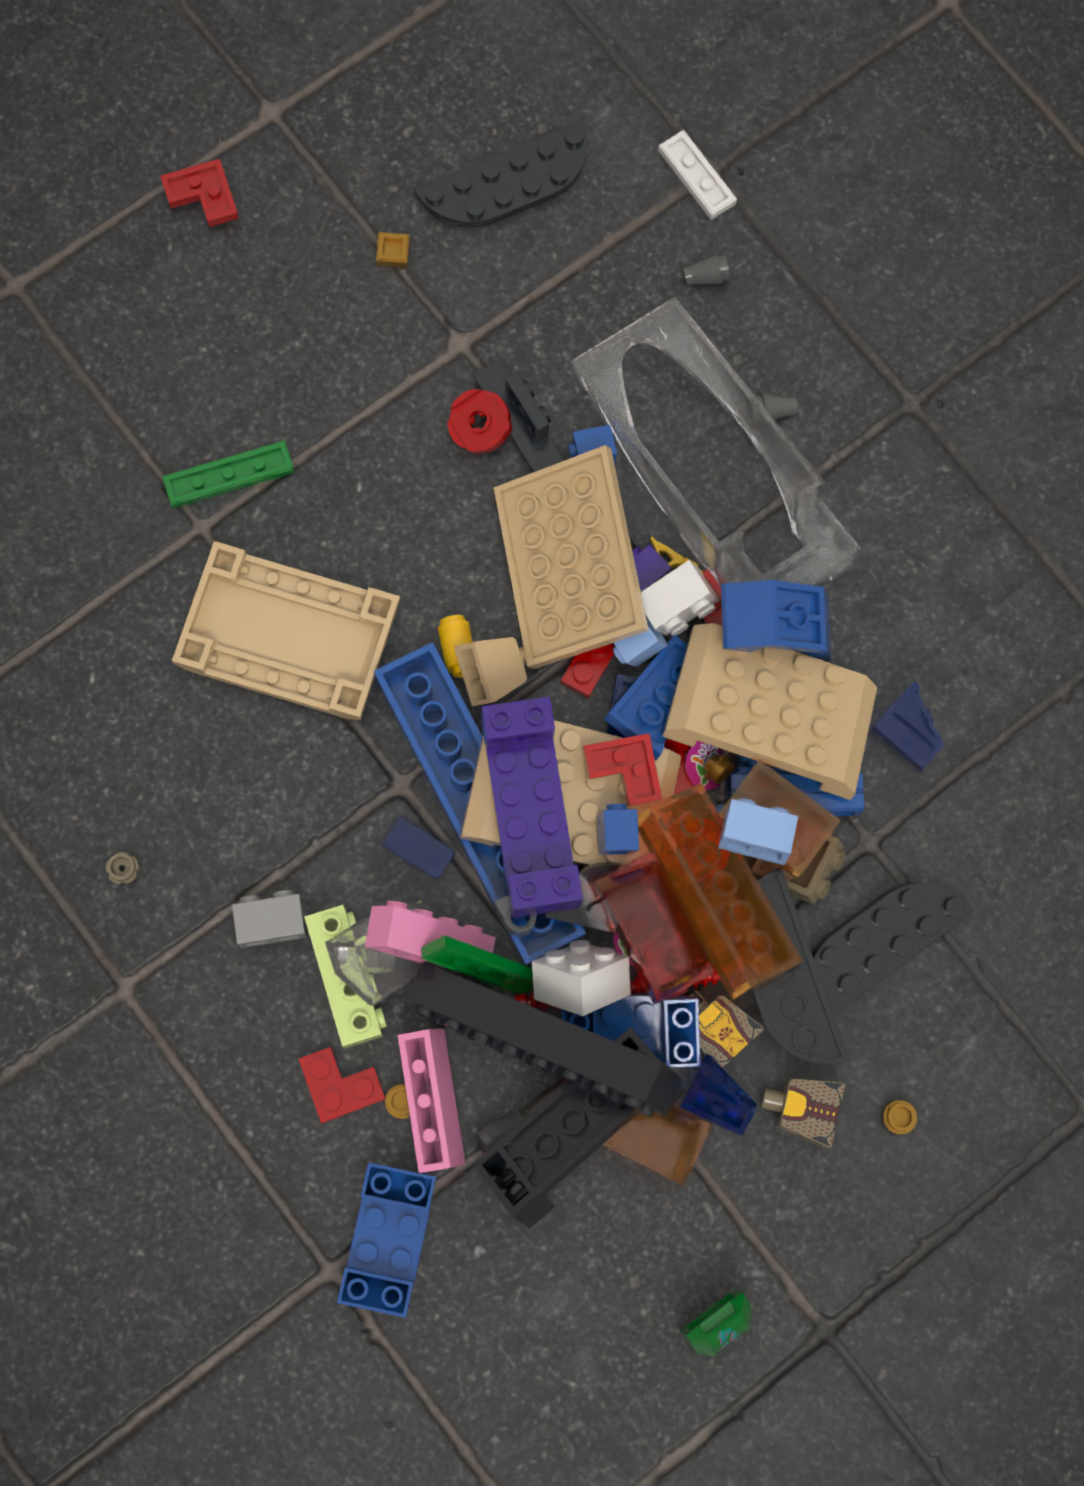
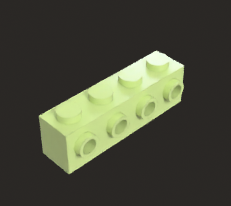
(352, 1015)

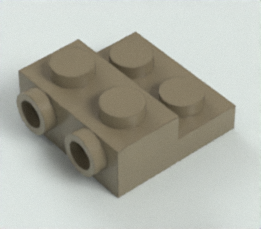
(813, 881)

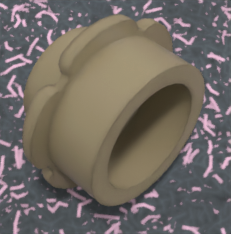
(114, 863)

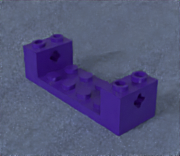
(530, 807)

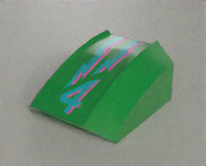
(719, 1324)

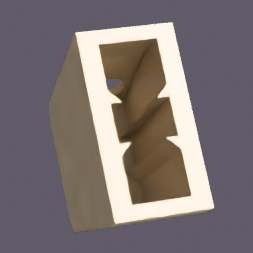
(491, 668)

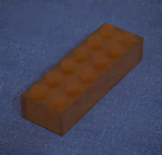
(717, 892)

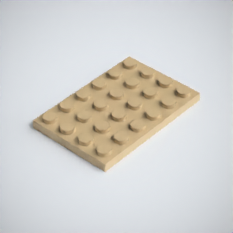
(570, 558)

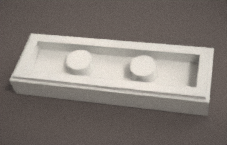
(697, 174)

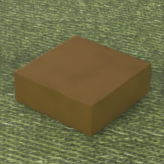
(392, 249)

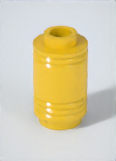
(453, 632)

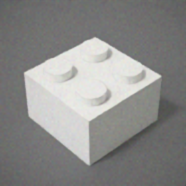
(678, 599)
(581, 977)

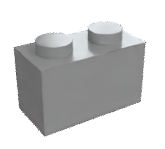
(269, 919)

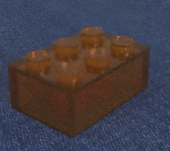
(813, 823)

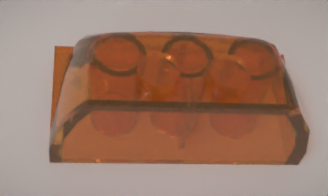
(662, 1144)

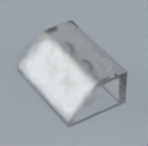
(368, 971)

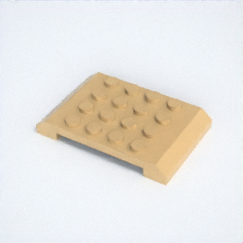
(286, 632)
(773, 709)
(581, 796)

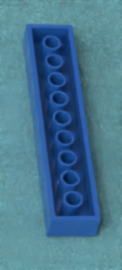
(447, 750)

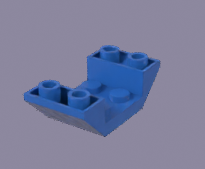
(776, 617)
(666, 1028)
(387, 1240)

